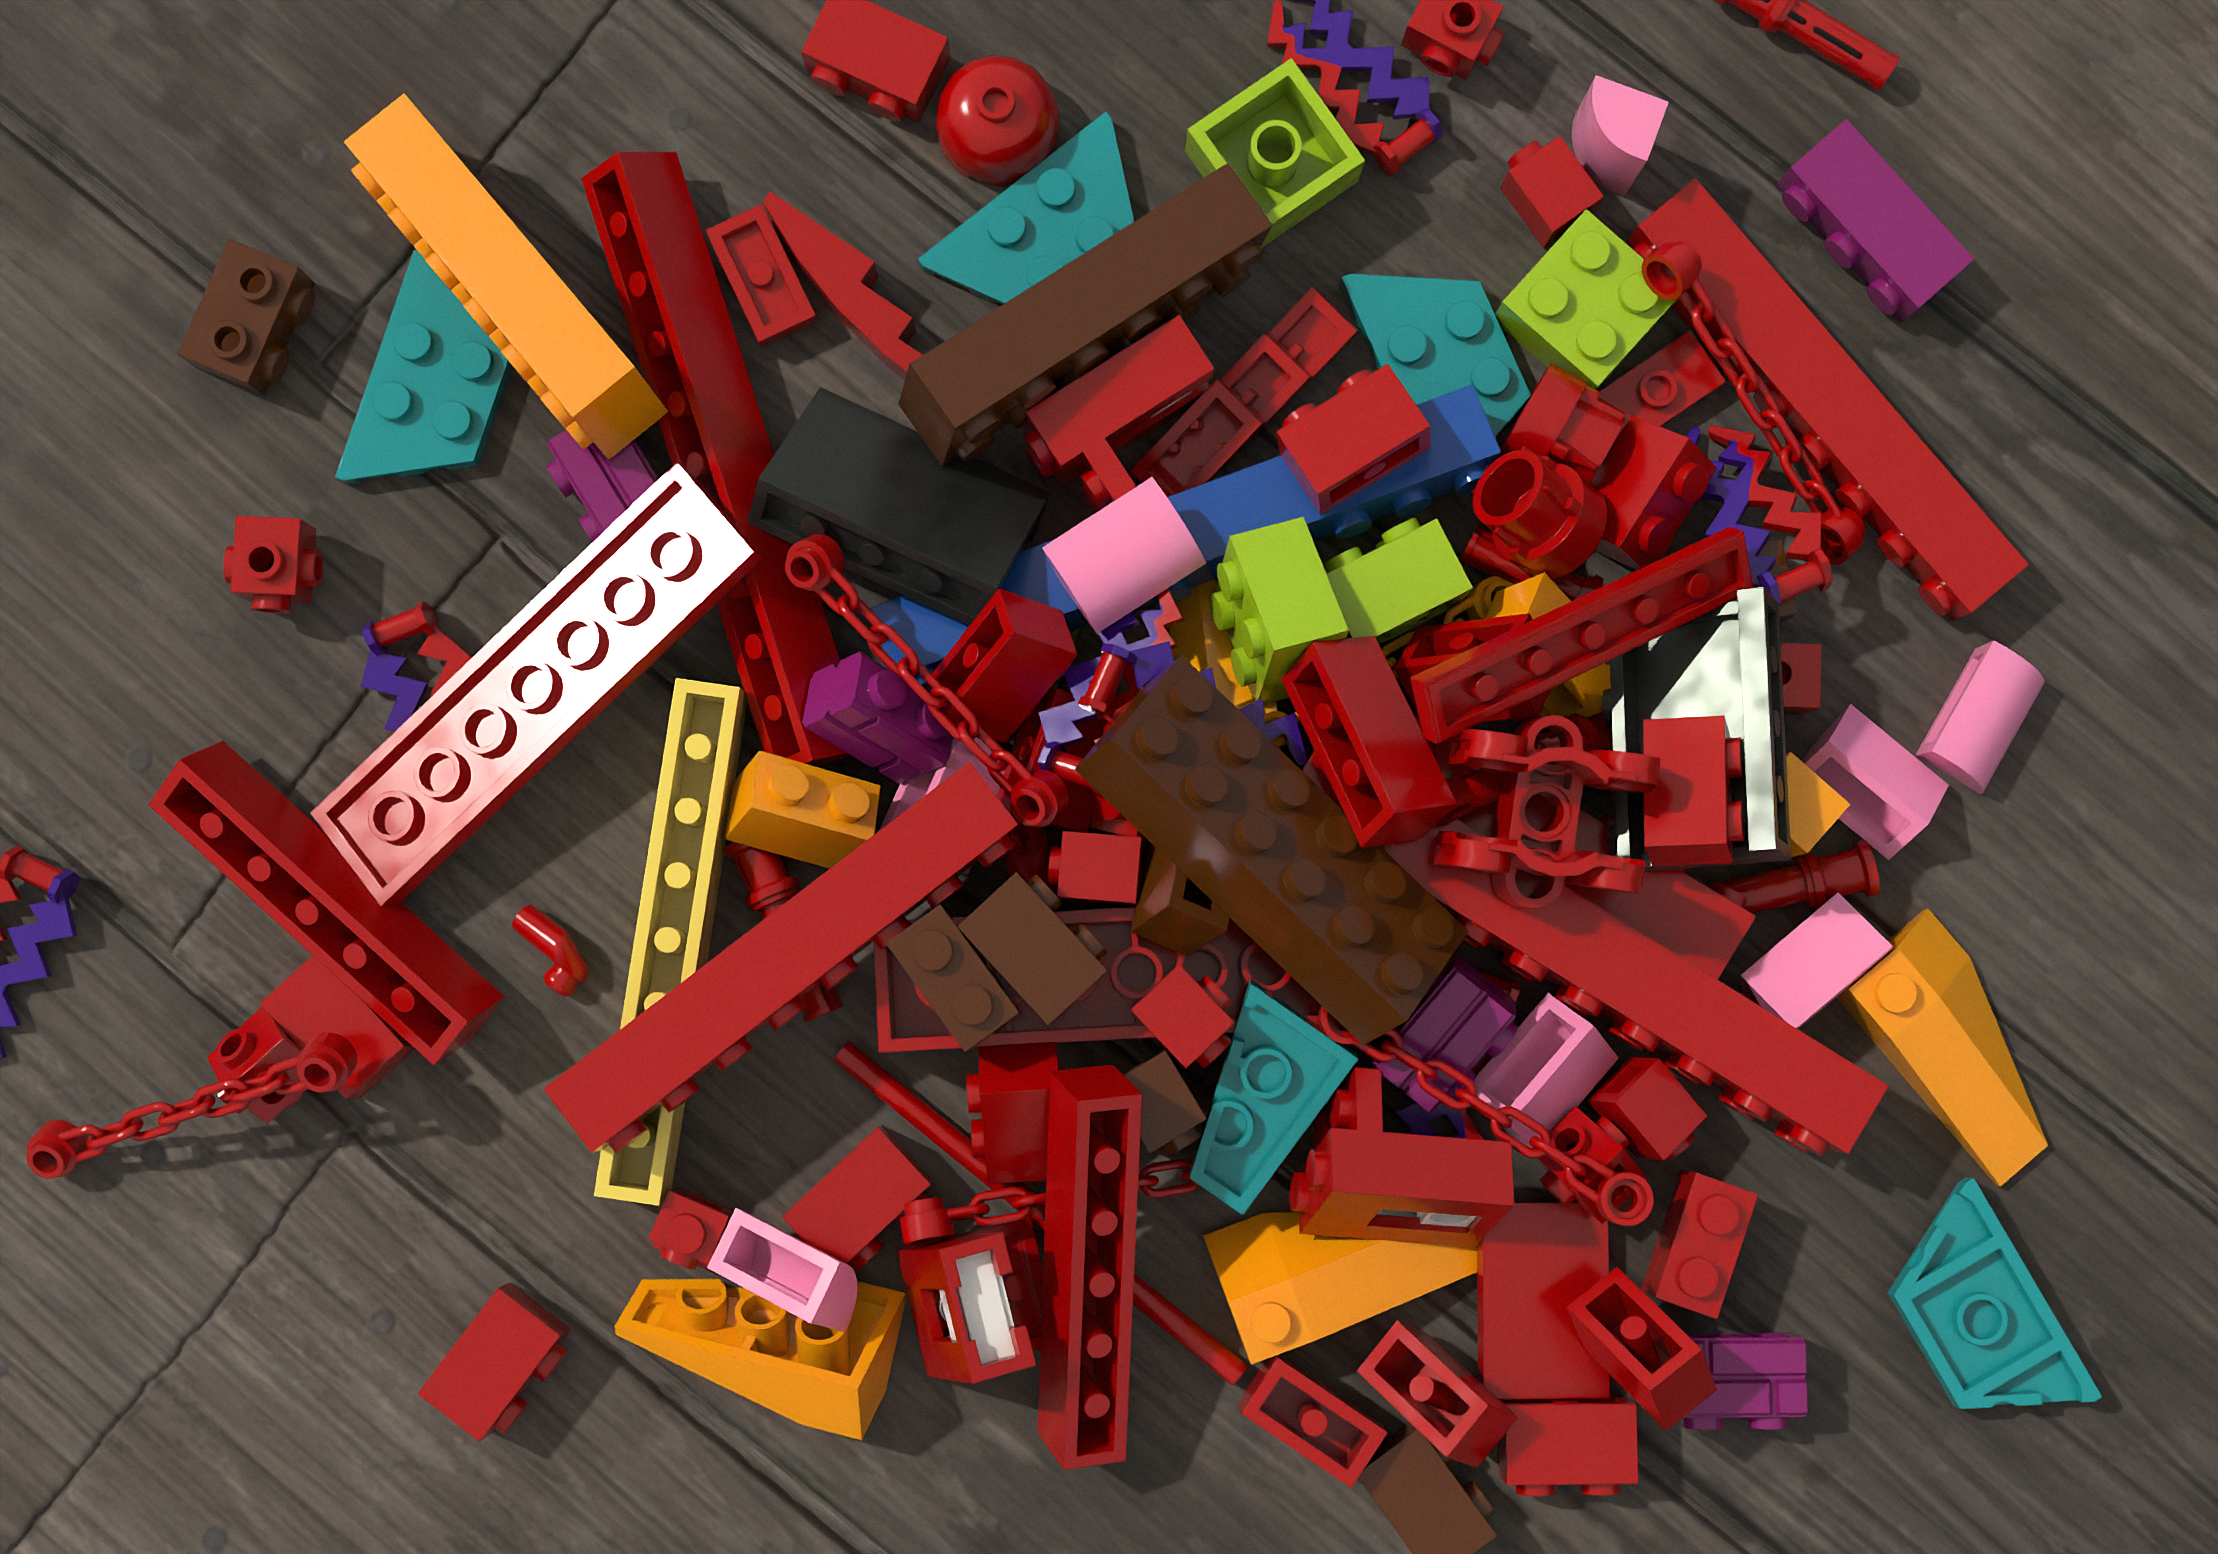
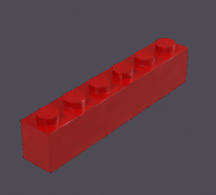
(322, 903)
(1674, 908)
(1088, 1265)

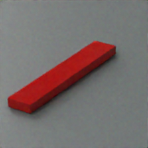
(1581, 635)

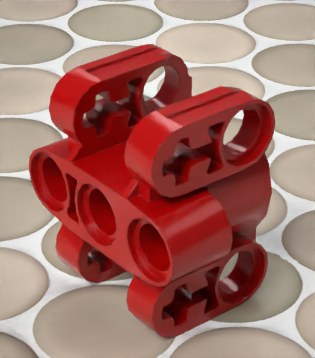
(1550, 849)

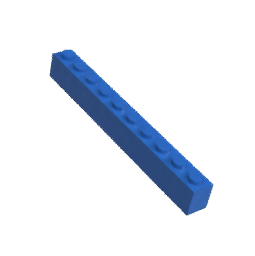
(1240, 502)

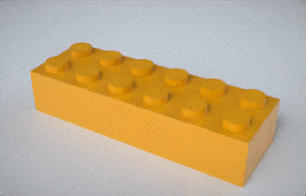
(502, 280)

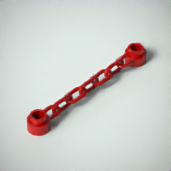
(1671, 273)
(828, 567)
(61, 1145)
(1640, 1190)
(929, 1222)

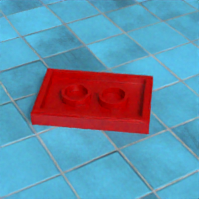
(1526, 1277)

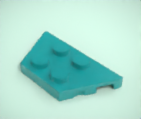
(1040, 220)
(1438, 340)
(428, 389)
(1984, 1314)

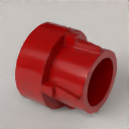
(1566, 423)
(1540, 513)

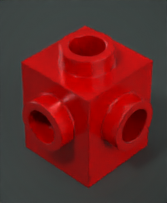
(1454, 34)
(273, 562)
(249, 1054)
(1600, 1140)

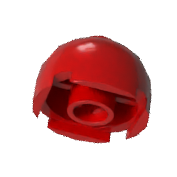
(997, 119)

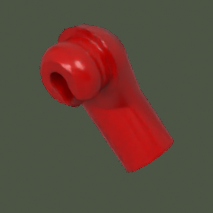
(1030, 855)
(555, 944)

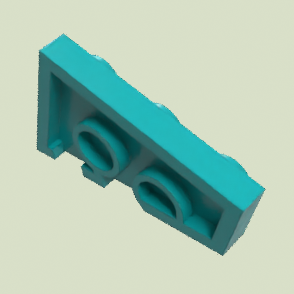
(1265, 1097)

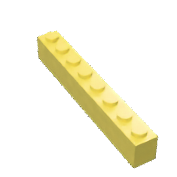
(677, 902)

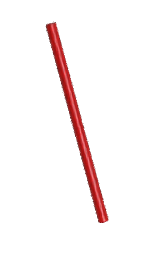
(960, 1149)

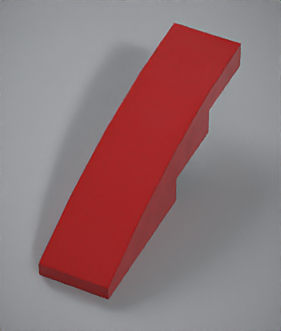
(845, 283)
(1248, 396)

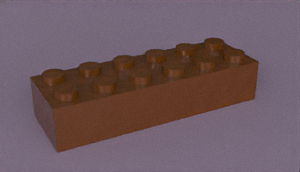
(1084, 315)
(1272, 851)

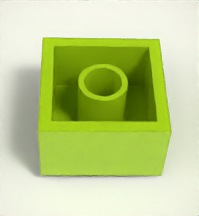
(1279, 147)
(1583, 303)
(1399, 583)
(1273, 604)

